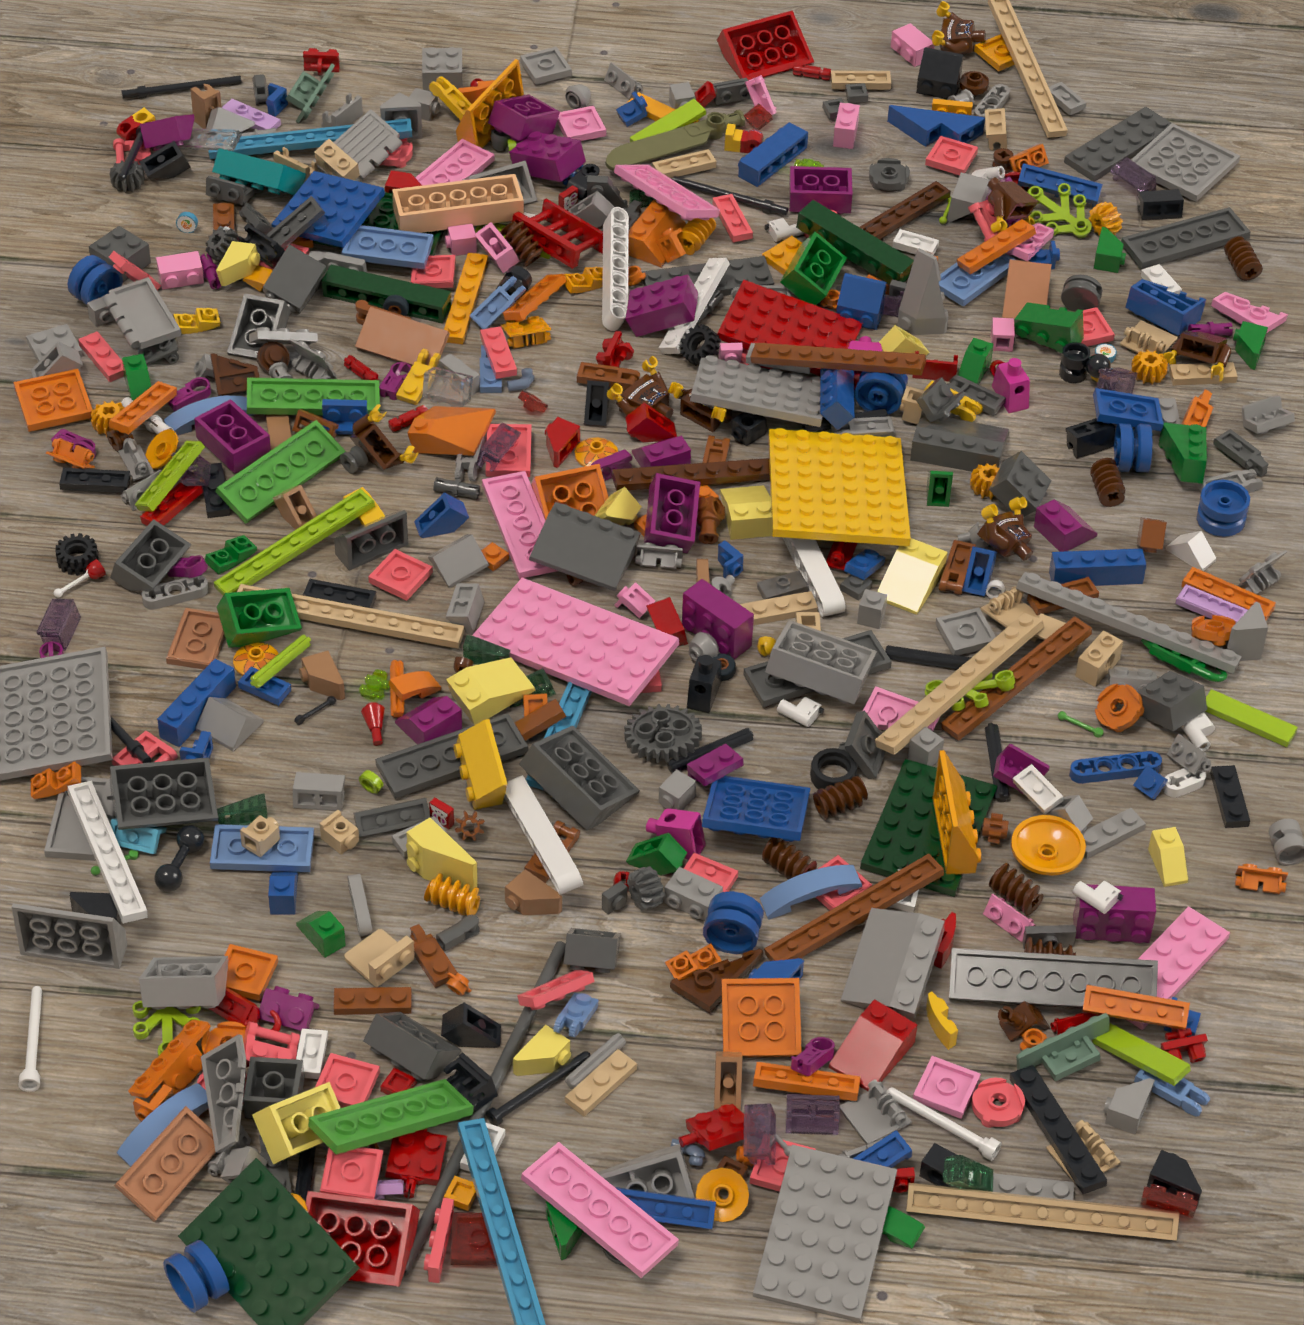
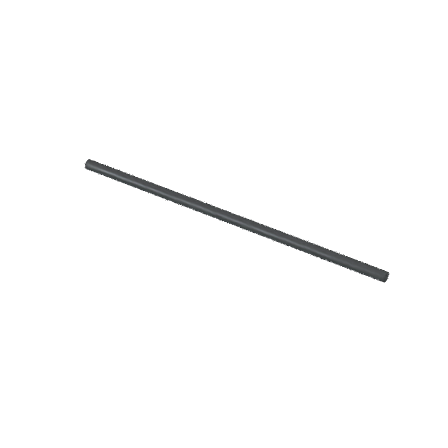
(498, 1074)

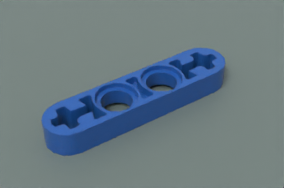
(1114, 763)

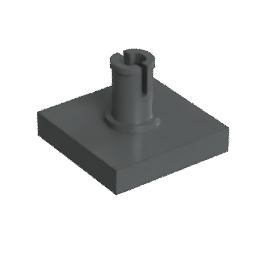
(862, 745)

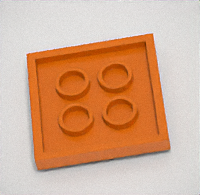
(53, 399)
(761, 1017)

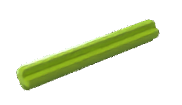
(280, 661)

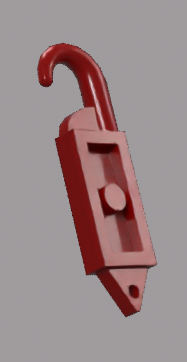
(241, 1010)

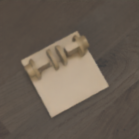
(1147, 337)
(1008, 607)
(1099, 1150)

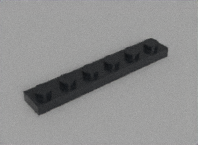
(1059, 1130)

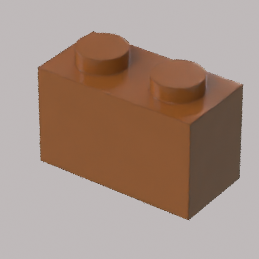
(1151, 534)

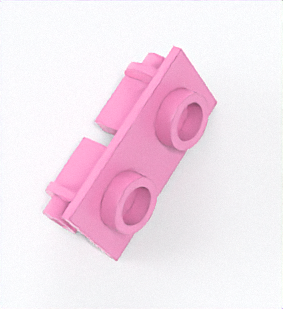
(760, 94)
(1007, 917)

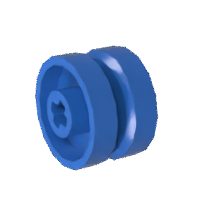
(93, 279)
(880, 390)
(1133, 447)
(1223, 508)
(733, 922)
(196, 1276)

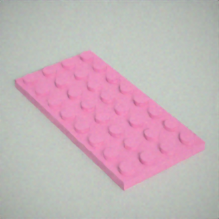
(577, 641)

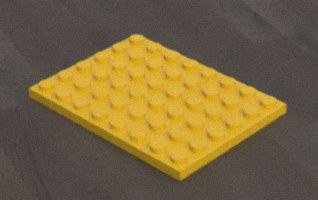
(838, 487)

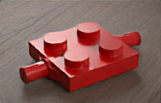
(715, 1128)
(416, 1159)

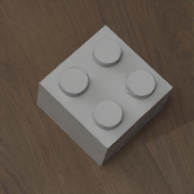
(444, 63)

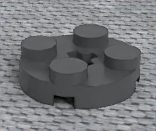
(882, 181)

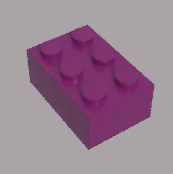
(522, 116)
(549, 155)
(823, 184)
(662, 305)
(232, 435)
(672, 512)
(715, 613)
(1126, 921)

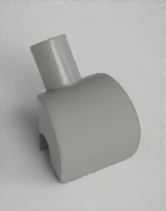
(972, 536)
(723, 584)

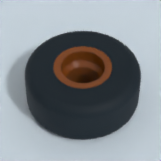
(396, 301)
(728, 664)

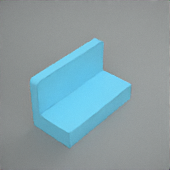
(138, 839)

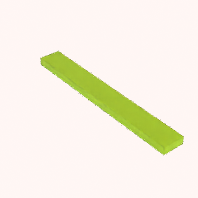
(296, 542)

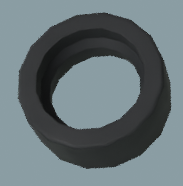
(831, 756)

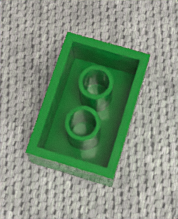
(813, 269)

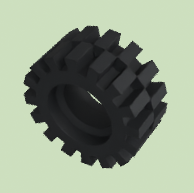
(694, 338)
(76, 545)

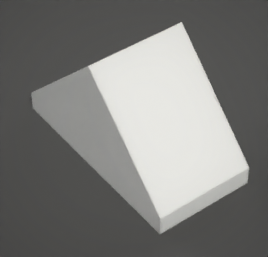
(1193, 550)

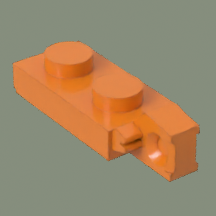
(1199, 410)

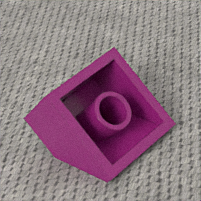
(164, 131)
(663, 453)
(1062, 526)
(431, 720)

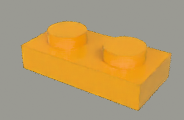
(952, 106)

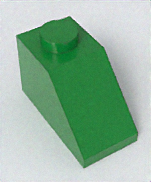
(1109, 252)
(1250, 342)
(976, 360)
(136, 375)
(939, 488)
(659, 853)
(323, 932)
(563, 1231)

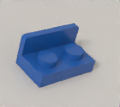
(343, 413)

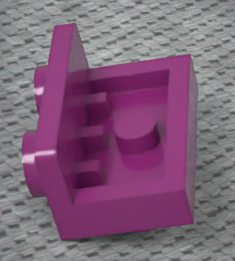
(1012, 762)
(714, 765)
(293, 1011)

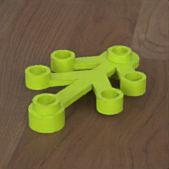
(1062, 213)
(1004, 680)
(165, 1015)

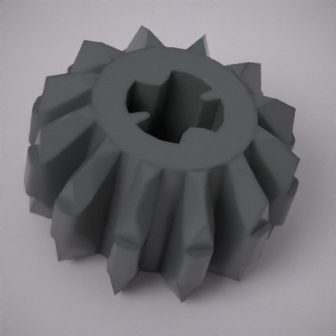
(133, 180)
(220, 242)
(645, 888)

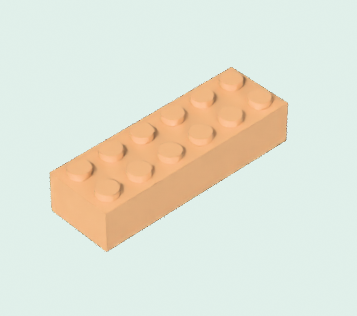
(457, 203)

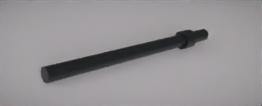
(142, 91)
(766, 205)
(133, 746)

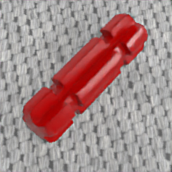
(812, 71)
(360, 368)
(406, 418)

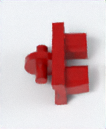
(321, 61)
(614, 351)
(1193, 1045)

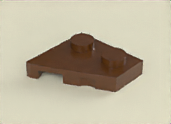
(231, 374)

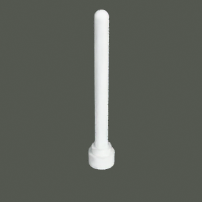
(29, 1078)
(988, 1147)

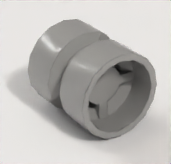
(1287, 841)

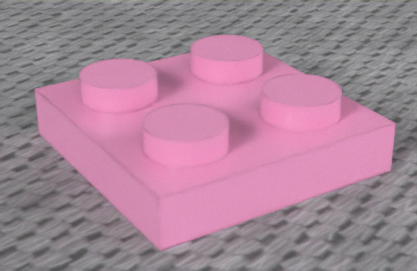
(581, 124)
(946, 1087)

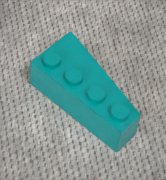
(258, 172)

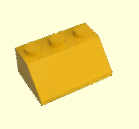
(481, 766)

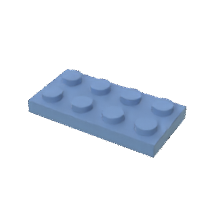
(390, 247)
(963, 287)
(289, 854)

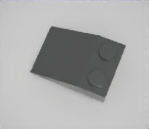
(253, 314)

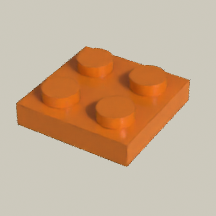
(249, 971)

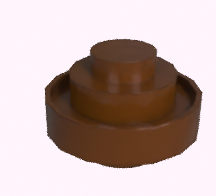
(975, 82)
(270, 354)

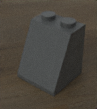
(295, 279)

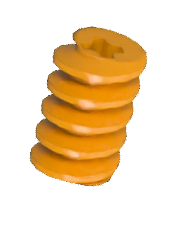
(695, 234)
(452, 895)

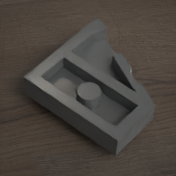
(605, 186)

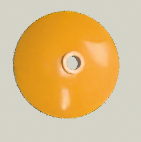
(1048, 845)

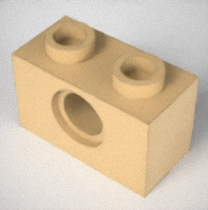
(336, 161)
(1098, 658)

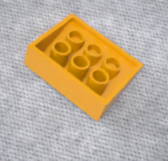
(474, 123)
(954, 819)

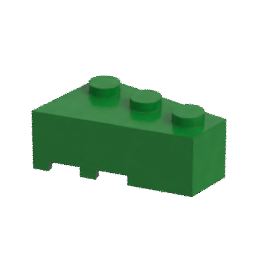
(1049, 326)
(1186, 449)

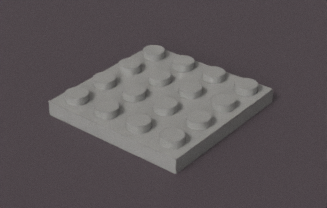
(1185, 161)

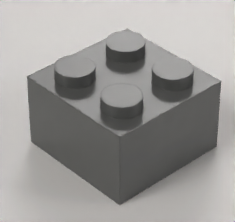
(125, 244)
(1020, 478)
(1173, 700)
(271, 1082)

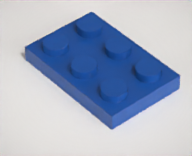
(1127, 409)

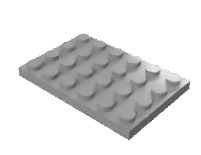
(758, 390)
(825, 1233)

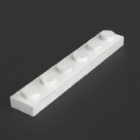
(705, 285)

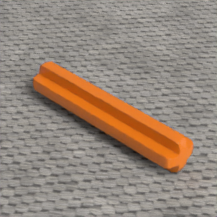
(397, 705)

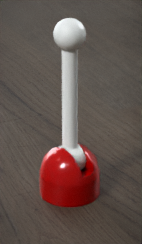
(93, 570)

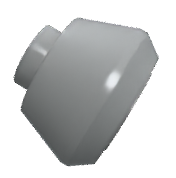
(578, 96)
(703, 645)

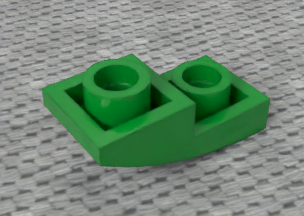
(234, 553)
(902, 1228)

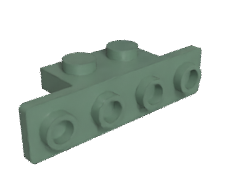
(305, 91)
(1068, 1050)

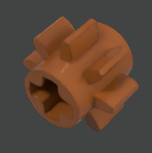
(476, 827)
(995, 828)

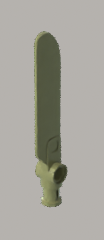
(674, 140)

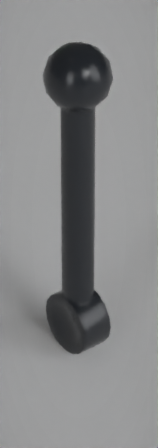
(331, 700)

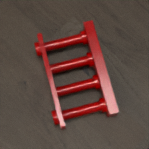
(557, 245)

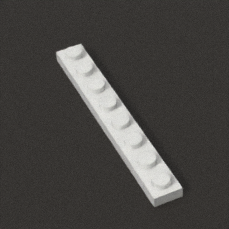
(107, 852)

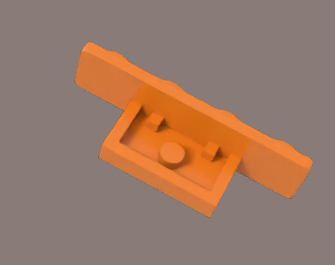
(176, 1064)

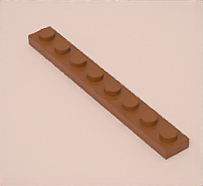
(838, 358)
(1024, 671)
(855, 910)

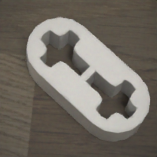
(1186, 783)

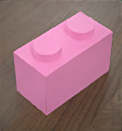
(910, 43)
(846, 125)
(497, 247)
(180, 270)

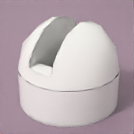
(995, 588)

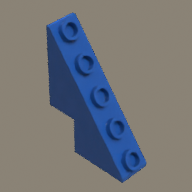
(928, 125)

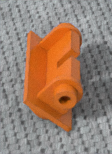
(63, 453)
(1270, 877)

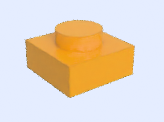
(462, 1192)

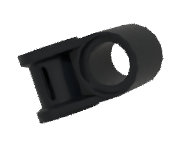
(580, 179)

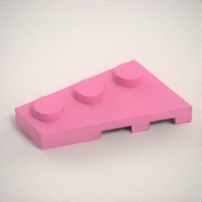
(1032, 245)
(1241, 310)
(888, 707)

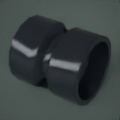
(523, 278)
(1074, 362)

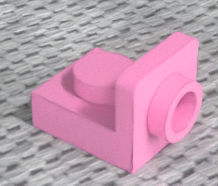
(730, 351)
(634, 599)

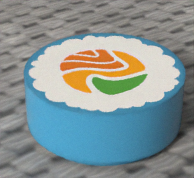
(187, 222)
(1107, 350)

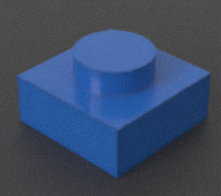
(1150, 782)

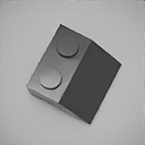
(592, 949)

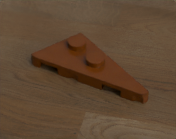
(705, 984)

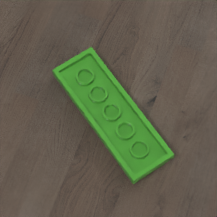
(289, 395)
(280, 469)
(390, 1116)

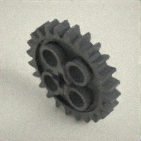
(663, 733)

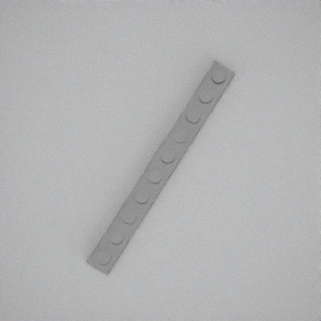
(1128, 622)

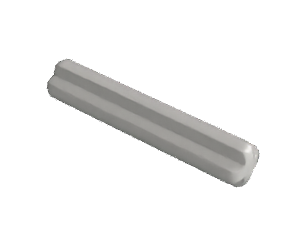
(597, 1058)

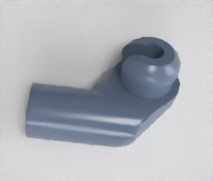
(522, 383)
(695, 1152)

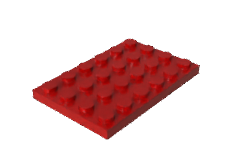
(776, 318)

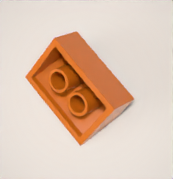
(648, 230)

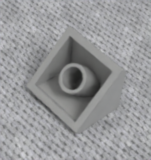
(403, 108)
(967, 192)
(458, 560)
(1249, 634)
(227, 722)

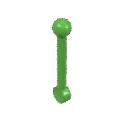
(1098, 732)
(133, 855)

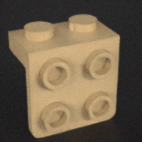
(380, 956)

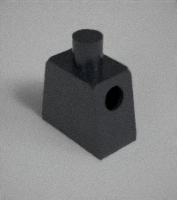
(708, 674)

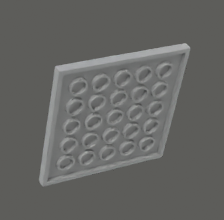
(54, 713)

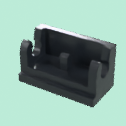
(1160, 204)
(269, 249)
(1090, 437)
(471, 1081)

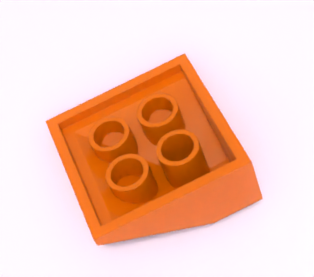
(450, 430)
(578, 488)

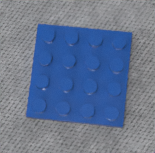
(345, 207)
(756, 808)

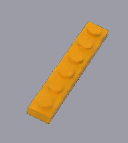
(465, 297)

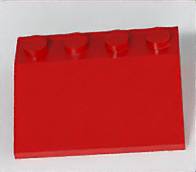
(765, 46)
(370, 1231)

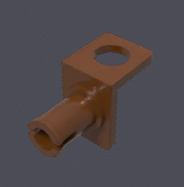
(1020, 1019)

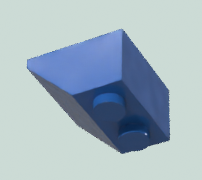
(862, 300)

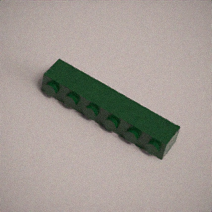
(855, 243)
(356, 285)

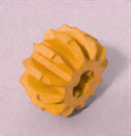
(1105, 216)
(1149, 366)
(102, 414)
(982, 479)

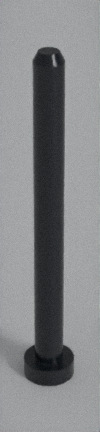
(131, 155)
(495, 1115)

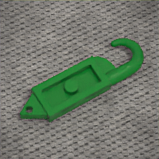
(1184, 662)

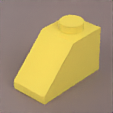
(238, 262)
(901, 341)
(620, 508)
(1168, 856)
(542, 1053)

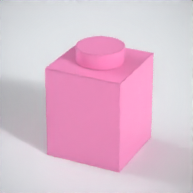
(461, 239)
(1002, 334)

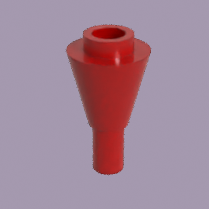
(373, 716)

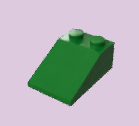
(257, 616)

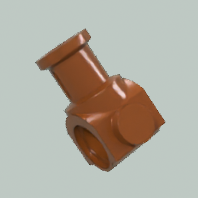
(709, 516)

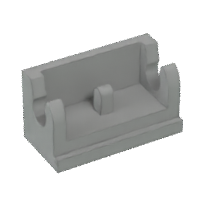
(344, 115)
(466, 606)
(318, 791)

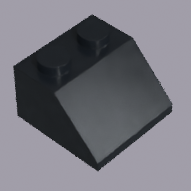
(939, 73)

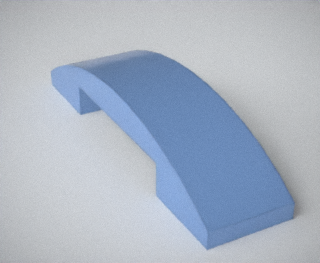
(183, 418)
(807, 886)
(152, 1126)

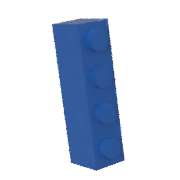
(773, 154)
(837, 396)
(1101, 566)
(183, 714)

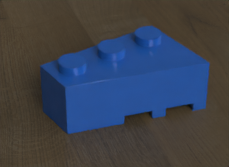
(1164, 307)

